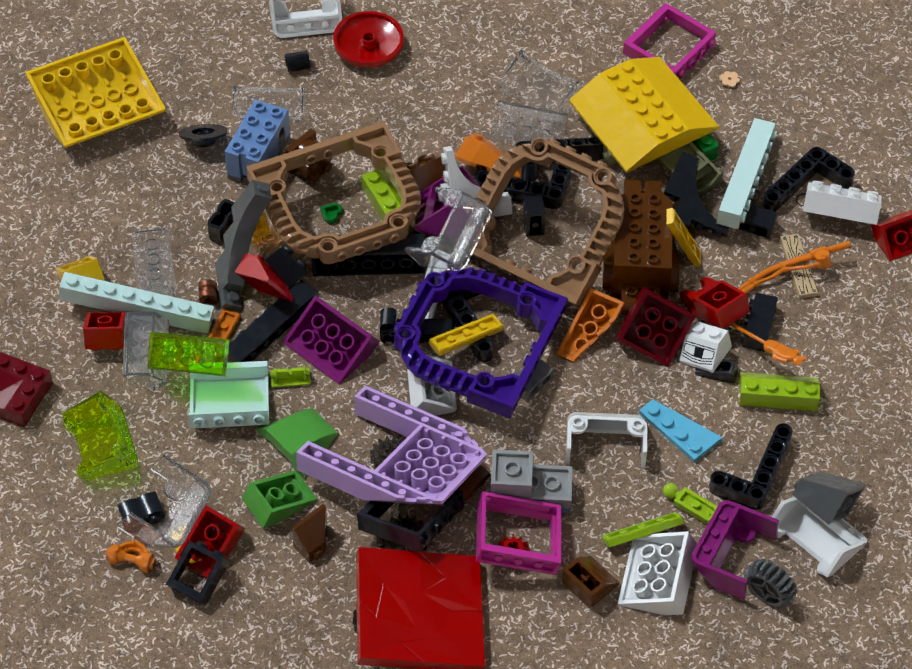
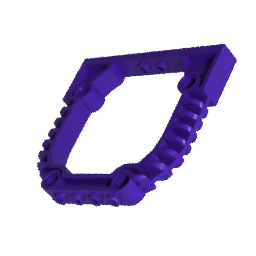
(482, 390)

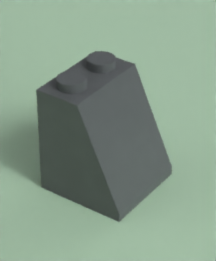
(828, 495)

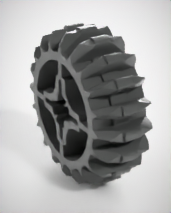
(770, 583)

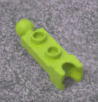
(690, 502)

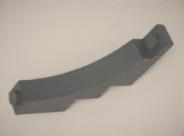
(237, 240)

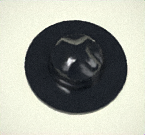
(203, 134)

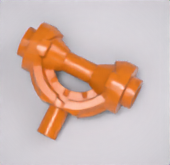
(144, 560)

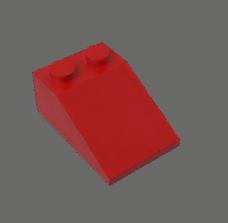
(262, 277)
(214, 531)

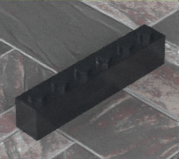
(271, 324)

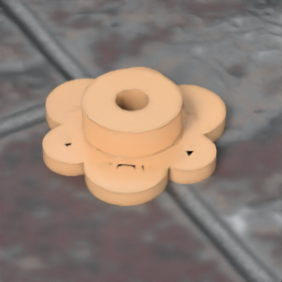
(729, 79)

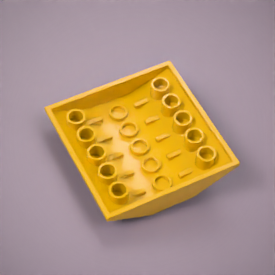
(94, 92)
(641, 111)

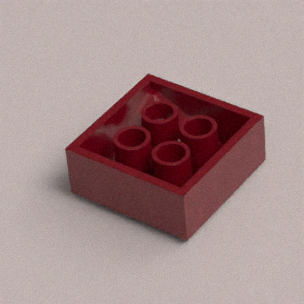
(655, 326)
(21, 388)

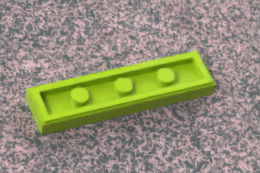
(642, 529)

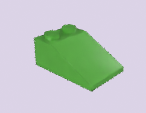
(277, 497)

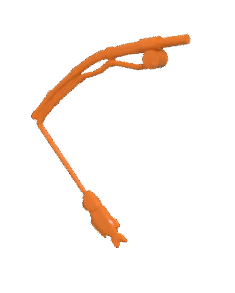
(823, 261)

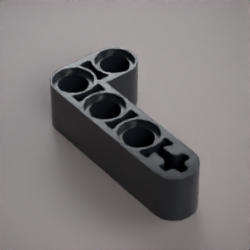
(428, 328)

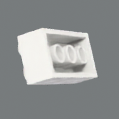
(842, 203)

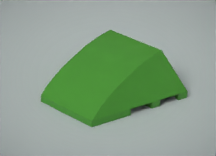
(295, 430)

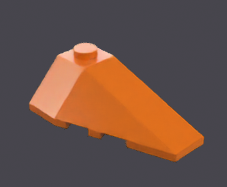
(479, 151)
(592, 320)

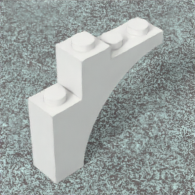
(457, 180)

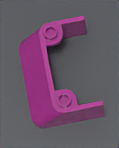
(432, 211)
(729, 524)

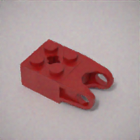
(716, 302)

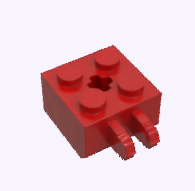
(104, 331)

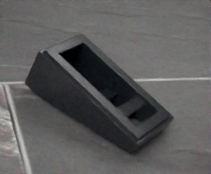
(724, 375)

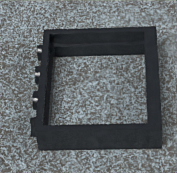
(370, 523)

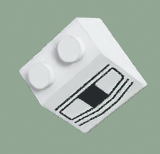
(705, 346)

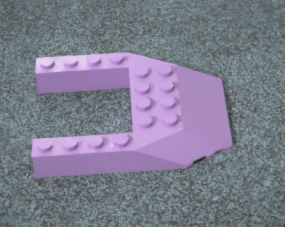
(419, 471)

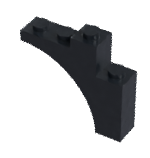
(690, 208)

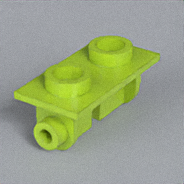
(290, 377)

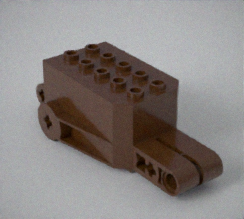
(643, 247)

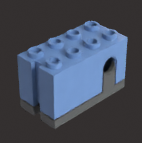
(258, 138)

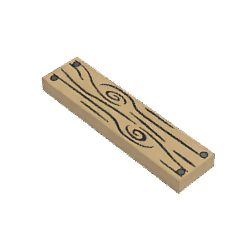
(803, 278)

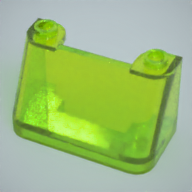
(101, 437)

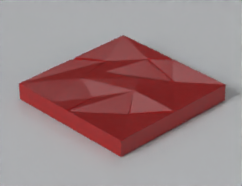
(418, 610)

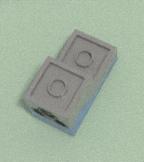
(518, 477)

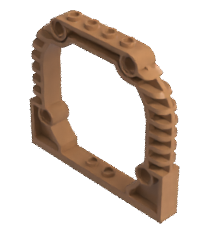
(370, 142)
(569, 282)

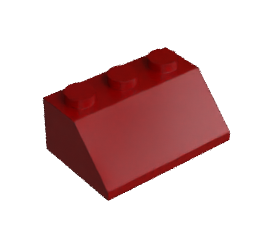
(894, 235)

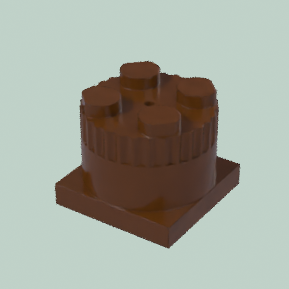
(311, 171)

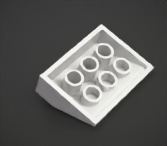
(658, 573)

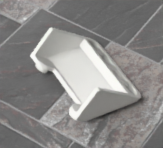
(827, 543)

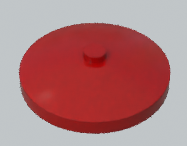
(368, 39)

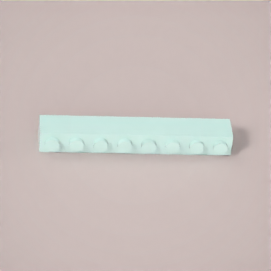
(746, 174)
(122, 298)

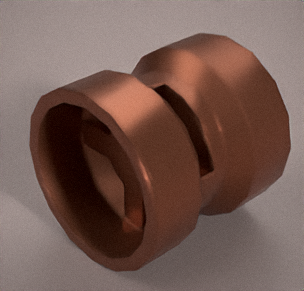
(208, 292)

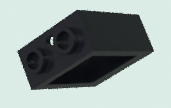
(213, 579)

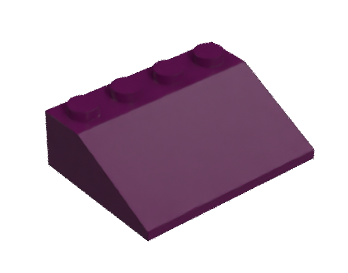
(330, 340)

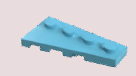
(682, 432)

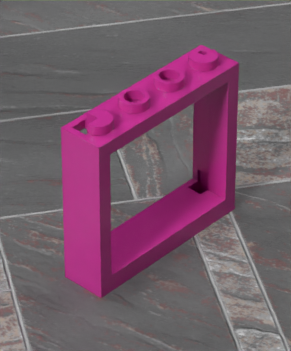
(708, 36)
(515, 557)

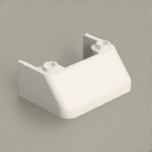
(304, 22)
(607, 423)

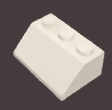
(431, 398)

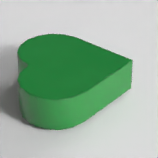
(331, 212)

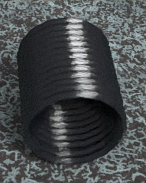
(297, 60)

